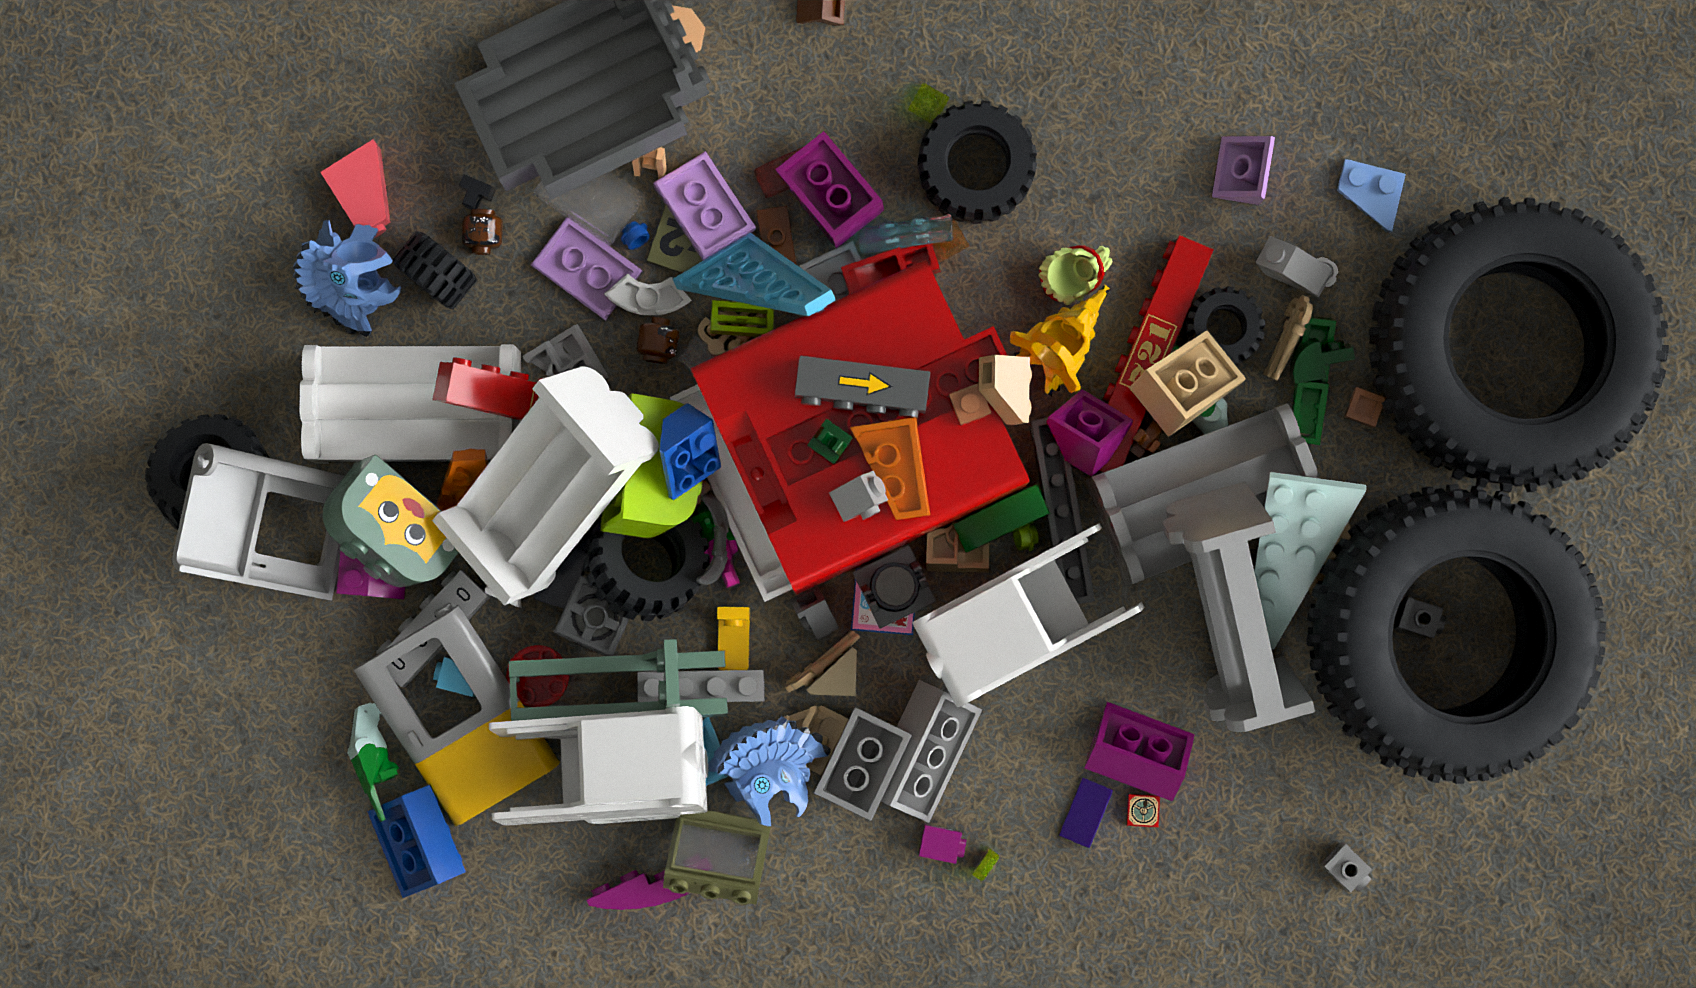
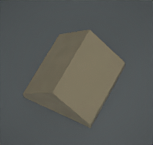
(839, 678)

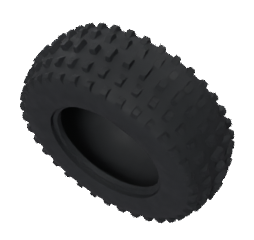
(1616, 323)
(1551, 654)

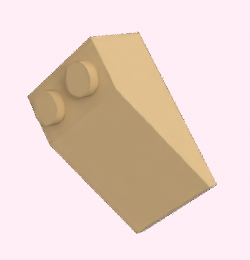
(1187, 383)

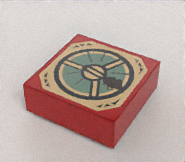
(1143, 810)

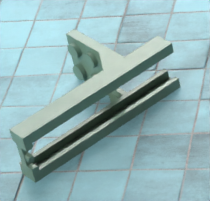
(662, 660)

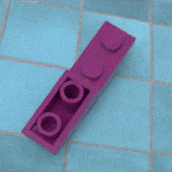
(633, 892)

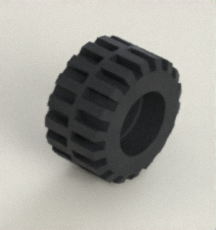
(434, 269)
(1241, 306)

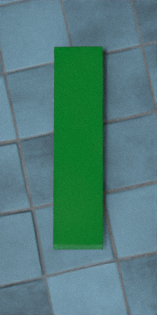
(1311, 396)

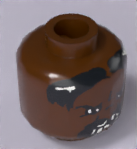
(482, 231)
(657, 341)

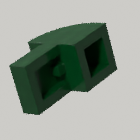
(1309, 359)

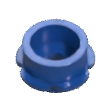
(634, 235)

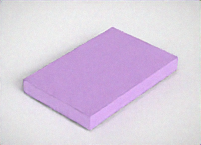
(704, 206)
(583, 266)

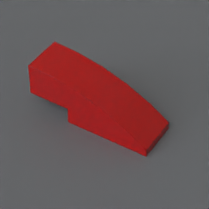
(877, 267)

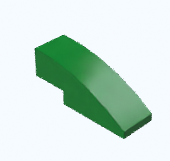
(1002, 518)

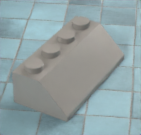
(933, 751)

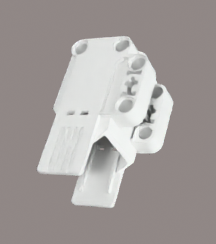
(1009, 625)
(619, 766)

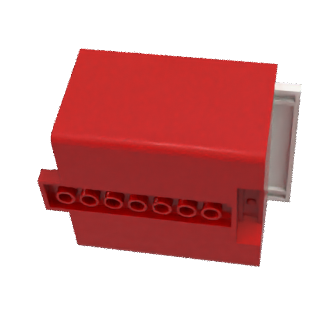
(781, 487)

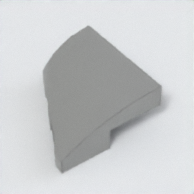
(554, 360)

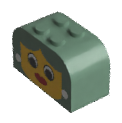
(387, 525)

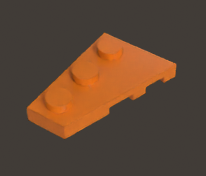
(896, 459)

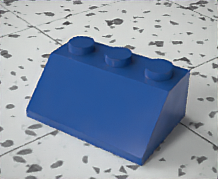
(417, 841)

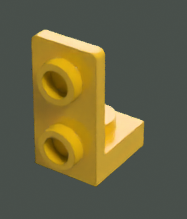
(734, 636)

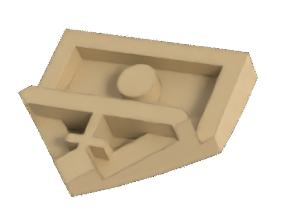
(827, 724)

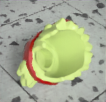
(1074, 272)

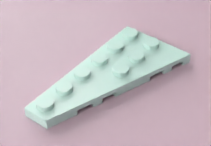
(1307, 525)

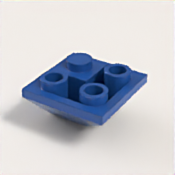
(688, 449)

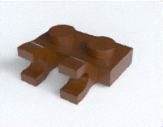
(1146, 441)

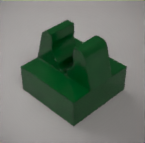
(830, 441)

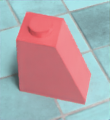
(361, 186)

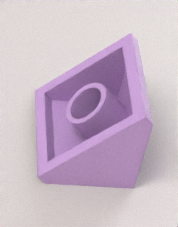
(1243, 168)

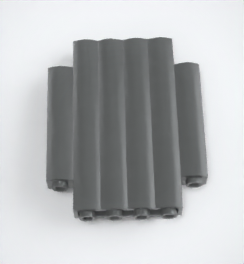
(582, 91)

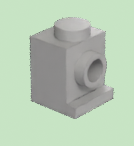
(1338, 860)

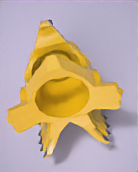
(1061, 342)

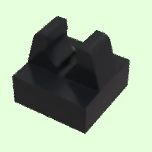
(475, 192)

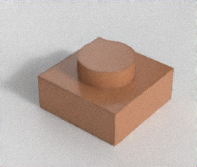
(969, 404)
(1364, 407)

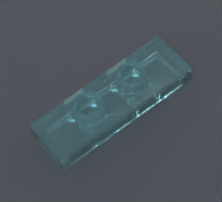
(906, 233)

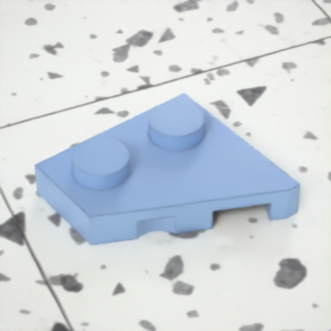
(1373, 190)

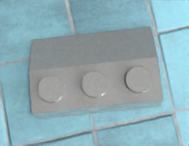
(863, 764)

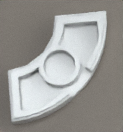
(647, 298)

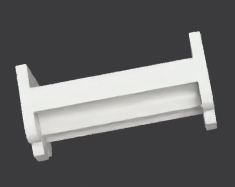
(382, 404)
(548, 483)

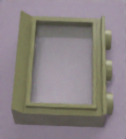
(717, 856)

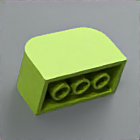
(643, 502)

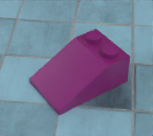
(830, 189)

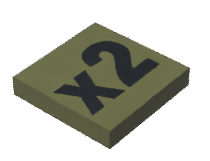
(672, 247)

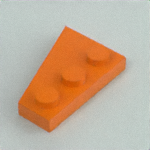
(461, 474)

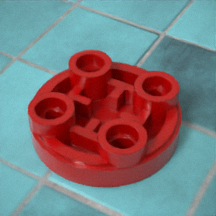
(539, 690)

